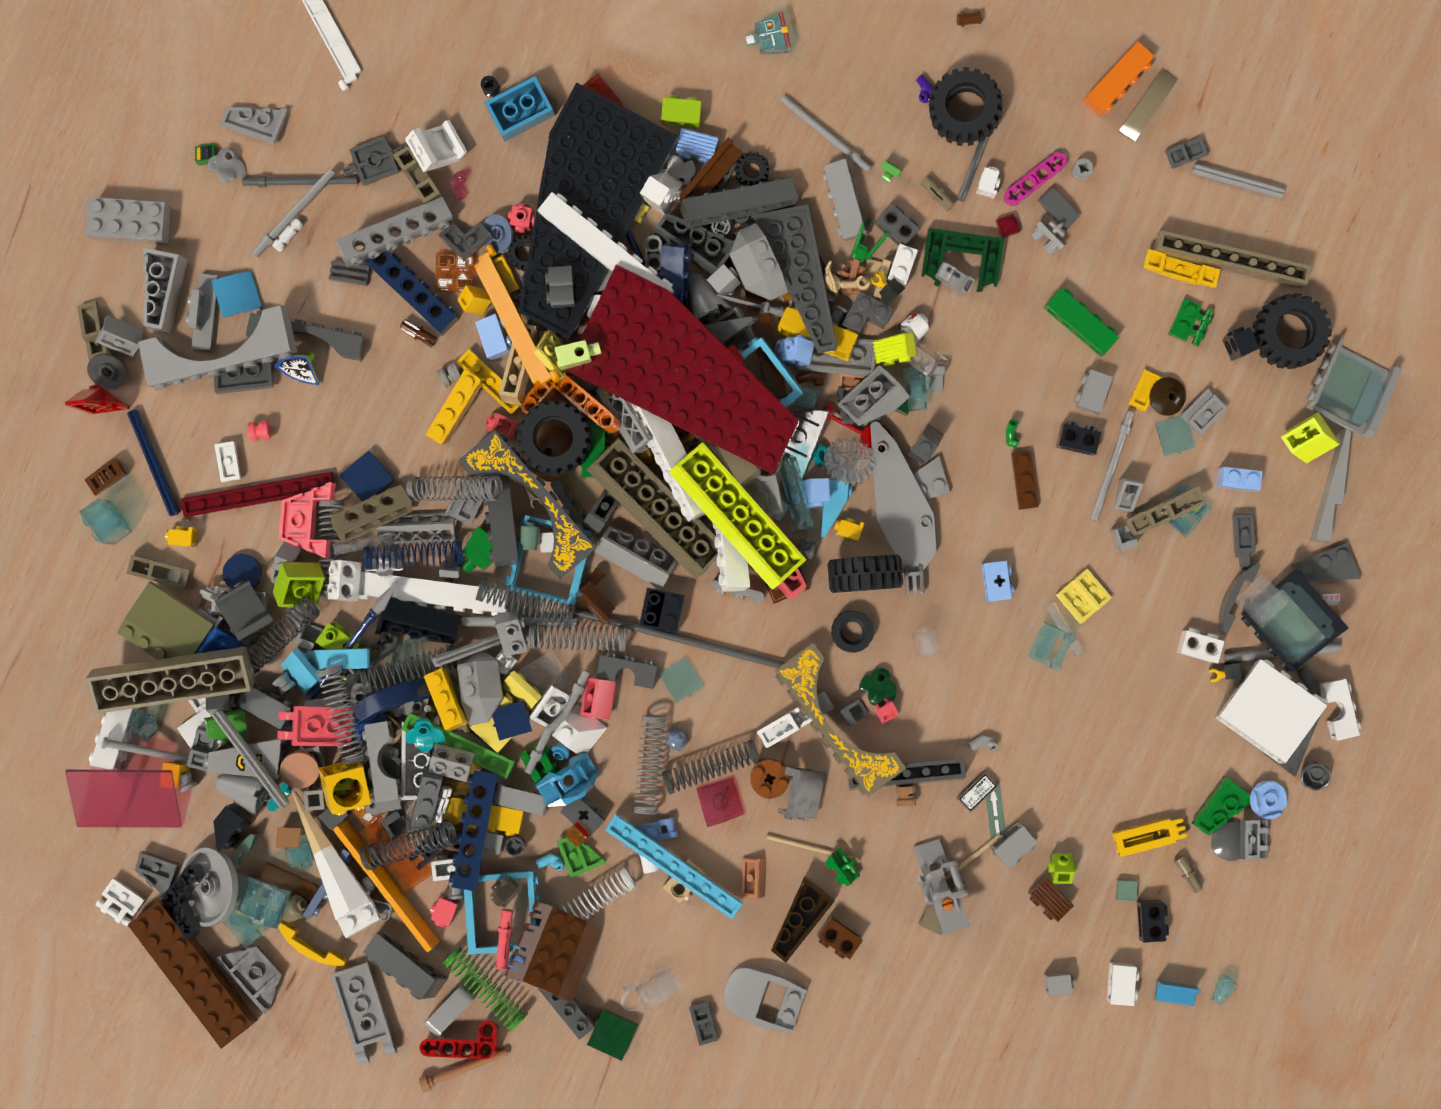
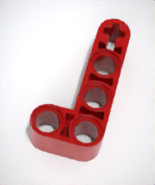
(458, 1045)

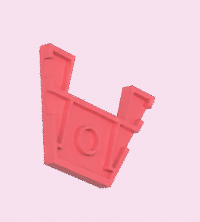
(299, 519)

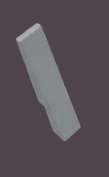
(1334, 490)

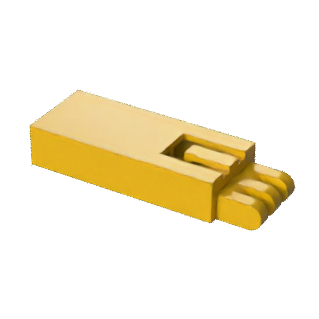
(1140, 837)

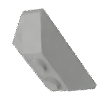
(757, 264)
(479, 686)

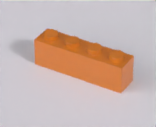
(1118, 79)

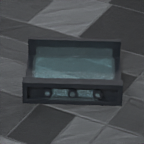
(1299, 627)

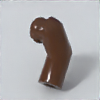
(810, 376)

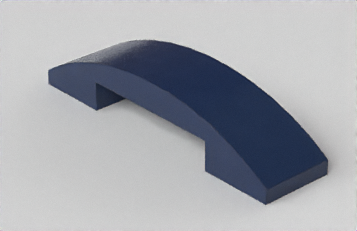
(390, 698)

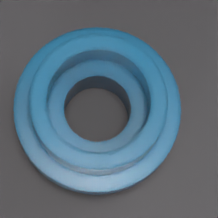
(560, 751)

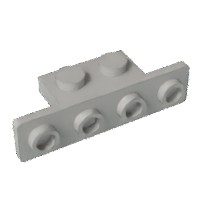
(202, 313)

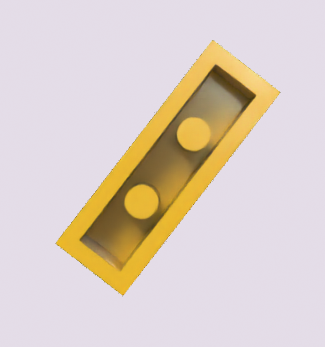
(446, 699)

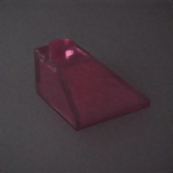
(720, 801)

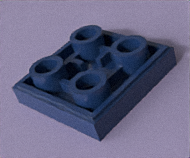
(366, 476)

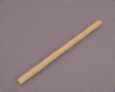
(805, 846)
(973, 856)

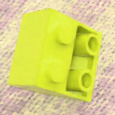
(1310, 438)

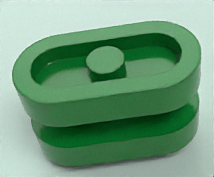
(549, 766)

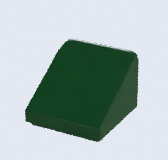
(903, 409)

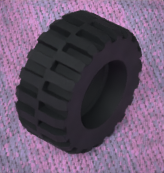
(965, 82)
(1309, 314)
(535, 419)
(865, 573)

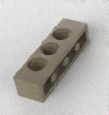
(367, 521)

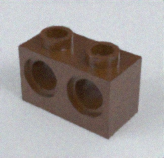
(842, 933)

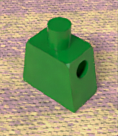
(477, 551)

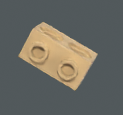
(671, 882)

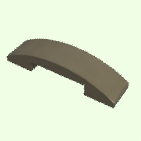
(1148, 105)

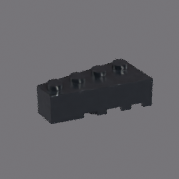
(418, 622)

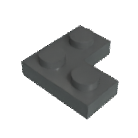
(465, 244)

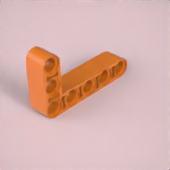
(574, 395)

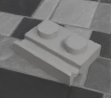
(1204, 412)
(465, 510)

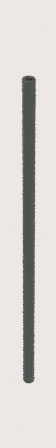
(682, 639)

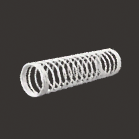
(626, 878)

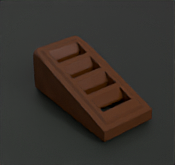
(121, 473)

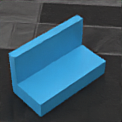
(1176, 993)

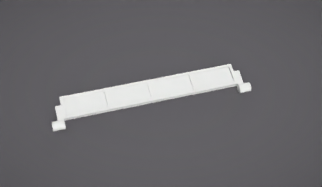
(334, 41)

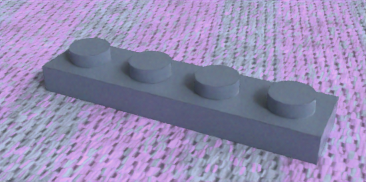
(314, 907)

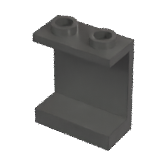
(243, 610)

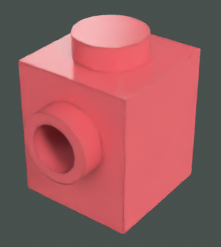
(444, 911)

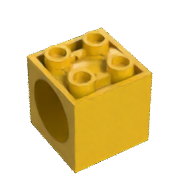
(332, 774)

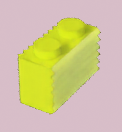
(895, 348)

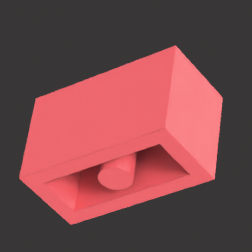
(598, 698)

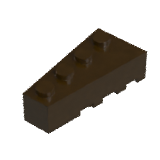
(804, 914)

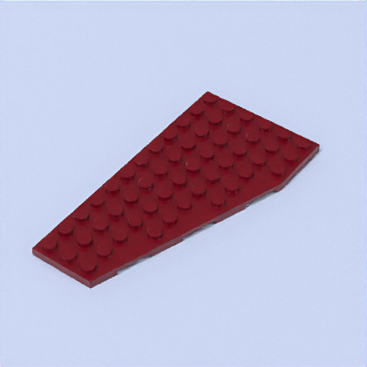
(681, 372)

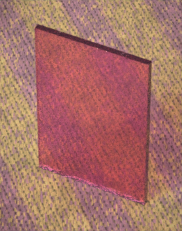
(124, 798)

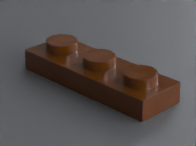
(1024, 480)

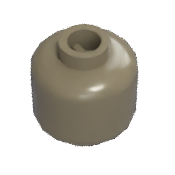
(294, 909)

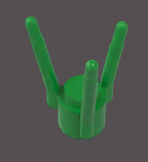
(860, 251)

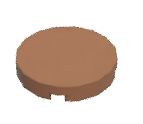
(299, 769)

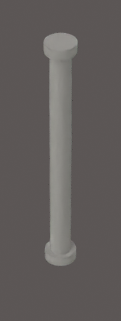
(143, 750)

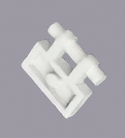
(122, 896)

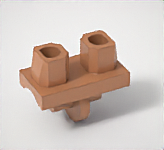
(848, 273)

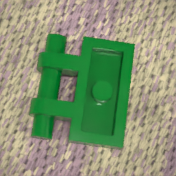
(1185, 319)

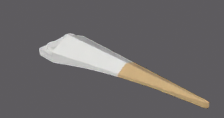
(346, 896)

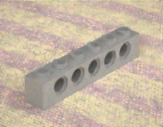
(400, 223)

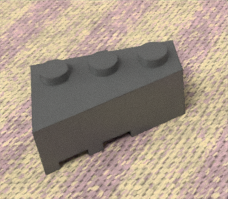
(266, 706)

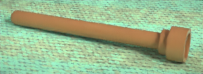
(427, 1082)

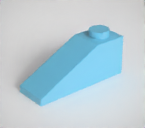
(830, 510)

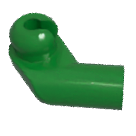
(1009, 432)

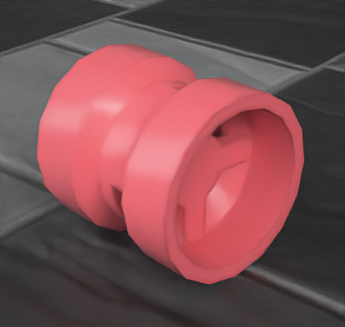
(259, 430)

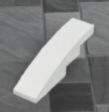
(791, 722)

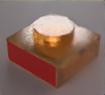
(577, 834)

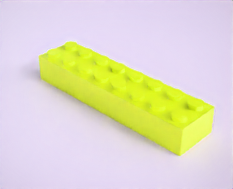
(737, 515)

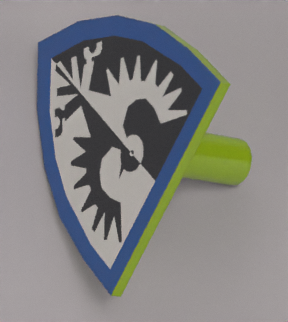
(299, 368)

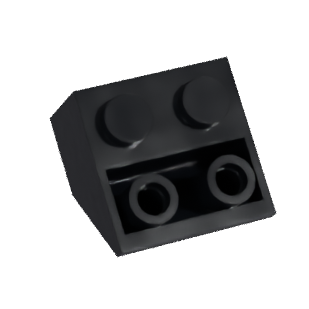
(662, 610)
(229, 825)

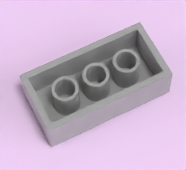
(128, 220)

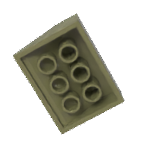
(164, 624)

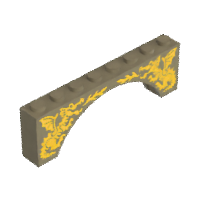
(868, 769)

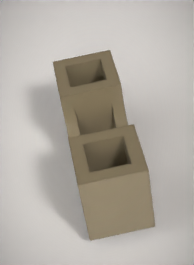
(420, 180)

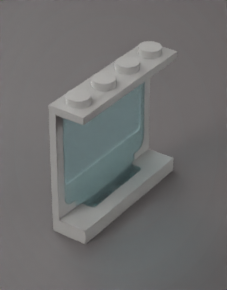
(1352, 390)

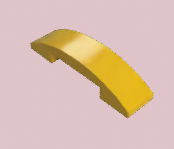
(1181, 270)
(289, 933)

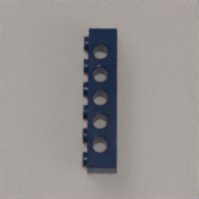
(442, 322)
(469, 881)

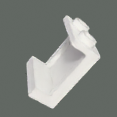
(436, 146)

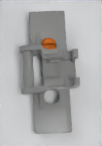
(935, 888)

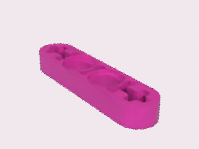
(1035, 179)

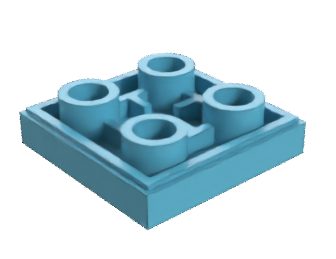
(301, 671)

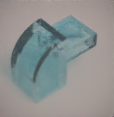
(916, 388)

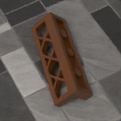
(713, 170)

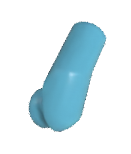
(552, 860)

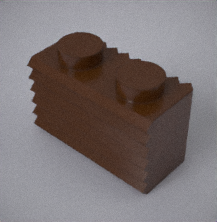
(1050, 898)

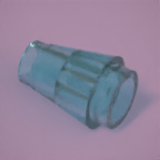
(1223, 989)

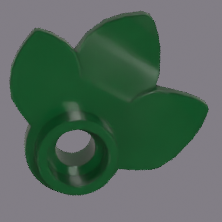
(878, 689)

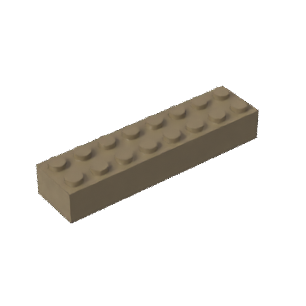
(655, 508)
(170, 680)

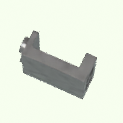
(804, 793)

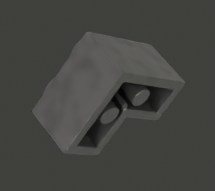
(866, 309)

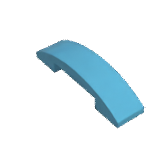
(346, 658)

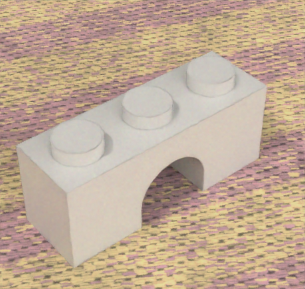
(1345, 724)

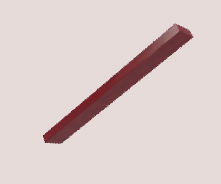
(252, 495)

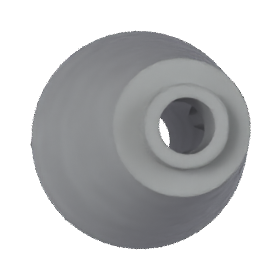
(703, 299)
(243, 790)

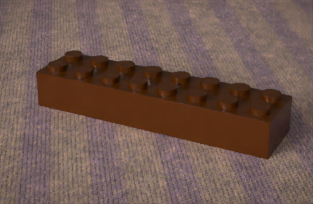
(193, 974)

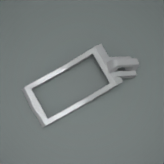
(217, 590)

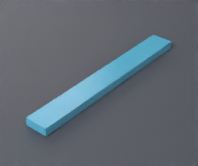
(673, 866)

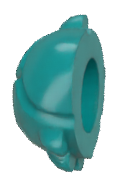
(818, 455)

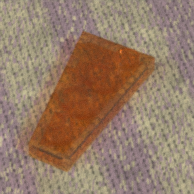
(403, 872)

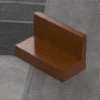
(595, 601)

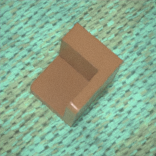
(288, 838)

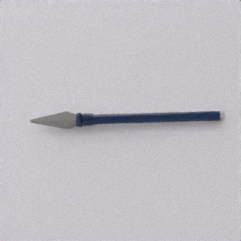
(374, 612)

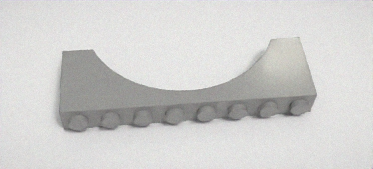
(270, 340)

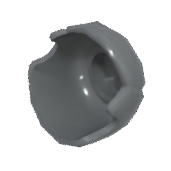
(1315, 776)

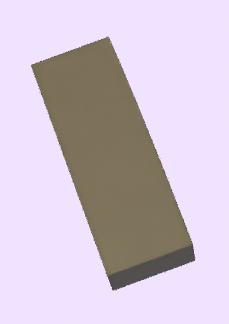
(91, 325)
(157, 571)

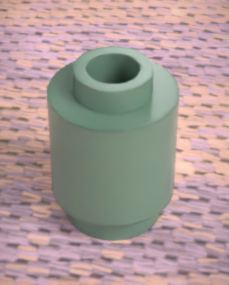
(530, 536)

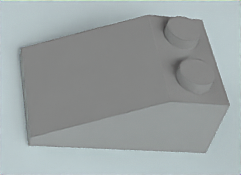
(873, 397)

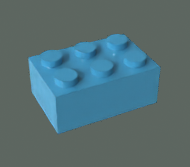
(519, 108)

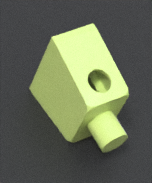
(567, 354)

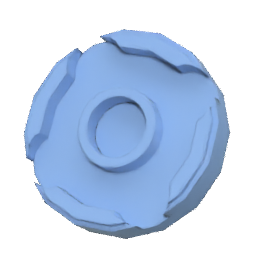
(1268, 799)

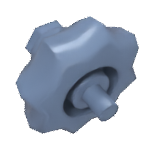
(676, 739)

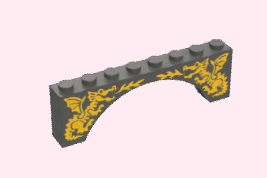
(495, 457)

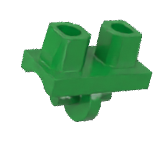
(844, 867)

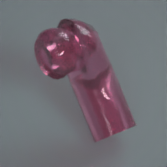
(457, 184)

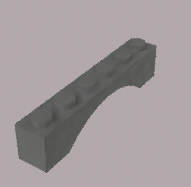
(346, 345)

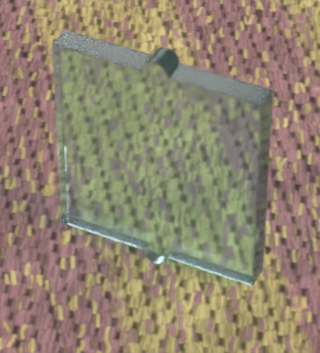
(1174, 436)
(681, 680)

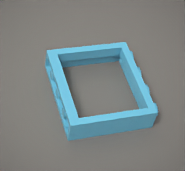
(754, 345)
(578, 575)
(470, 909)

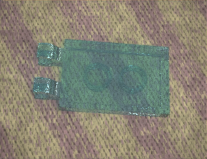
(796, 495)

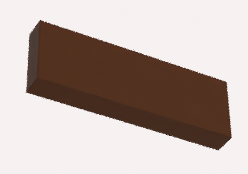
(289, 881)

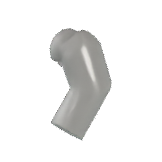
(984, 741)

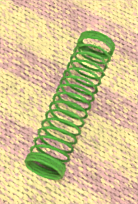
(450, 960)

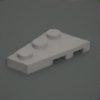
(257, 123)

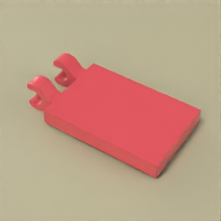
(313, 726)

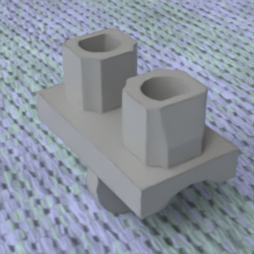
(1055, 243)

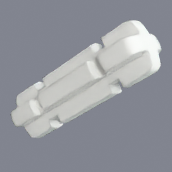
(287, 234)
(442, 803)

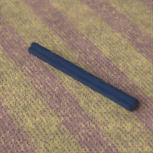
(153, 463)

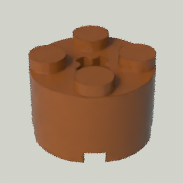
(764, 788)

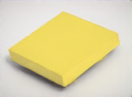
(546, 352)
(520, 690)

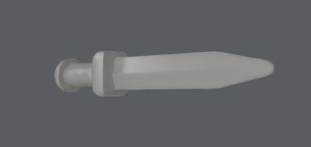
(765, 307)

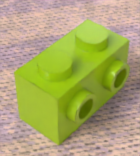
(681, 112)
(335, 638)

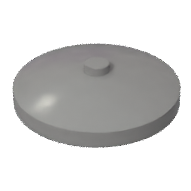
(217, 891)

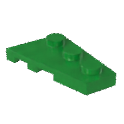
(1222, 805)

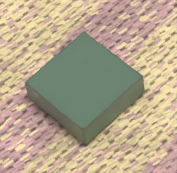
(1126, 890)

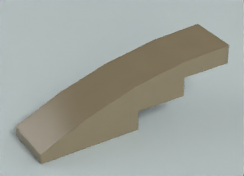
(1165, 511)

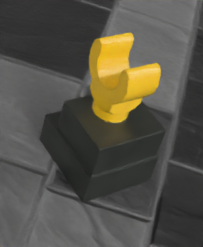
(889, 290)
(1230, 671)

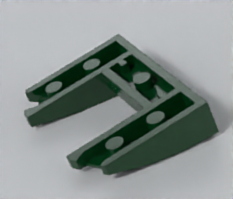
(988, 247)

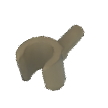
(531, 496)

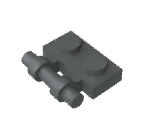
(1254, 839)

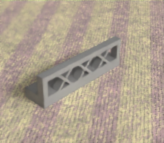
(631, 427)
(419, 522)

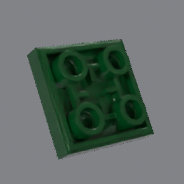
(612, 1034)

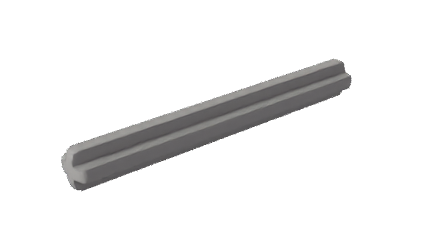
(1238, 180)

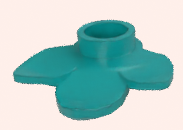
(425, 737)

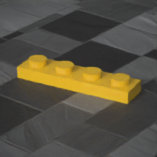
(492, 383)

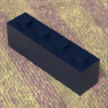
(675, 269)

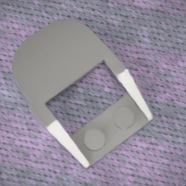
(745, 992)

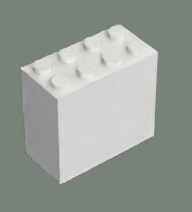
(1271, 711)

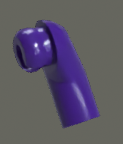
(926, 89)

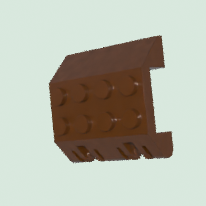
(554, 951)

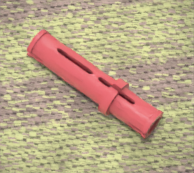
(505, 930)

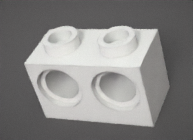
(348, 581)
(1199, 650)

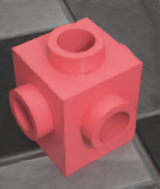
(524, 224)

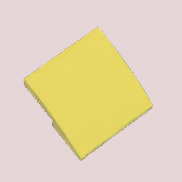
(1083, 596)

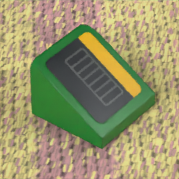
(204, 153)

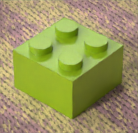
(298, 581)

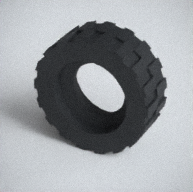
(866, 636)

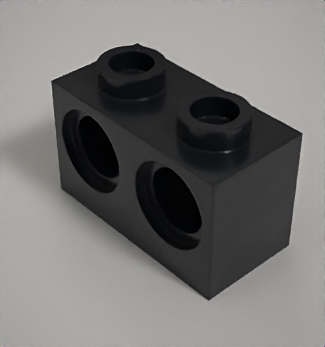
(1240, 343)
(1078, 444)
(1146, 922)

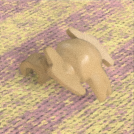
(833, 282)

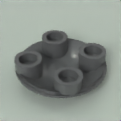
(1226, 841)

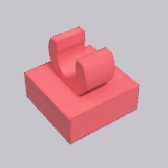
(886, 712)

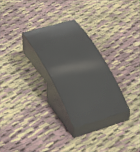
(1186, 153)
(1059, 208)
(201, 747)
(703, 1023)

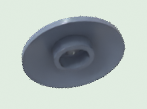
(501, 232)

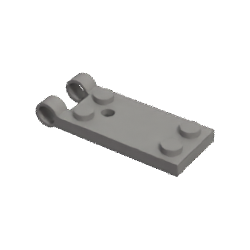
(361, 1002)

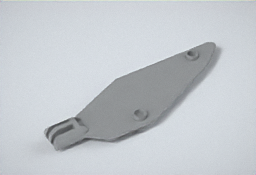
(902, 509)

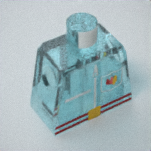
(770, 35)

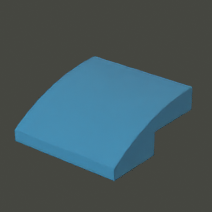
(237, 294)

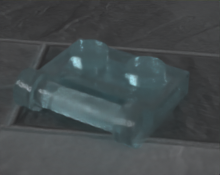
(1045, 643)

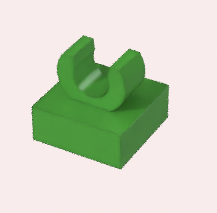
(890, 169)

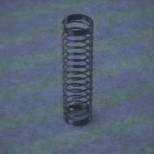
(368, 557)

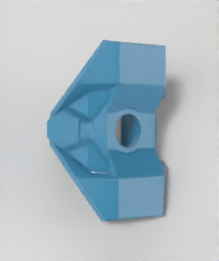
(558, 794)

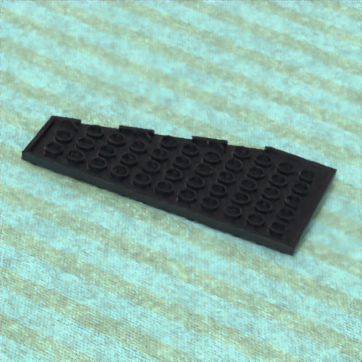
(600, 164)

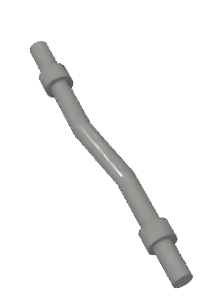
(536, 753)

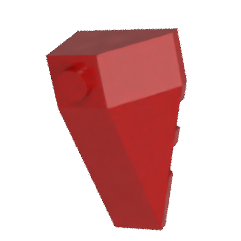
(96, 401)

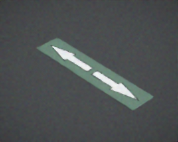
(995, 813)

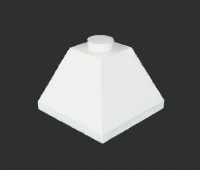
(549, 706)
(579, 732)

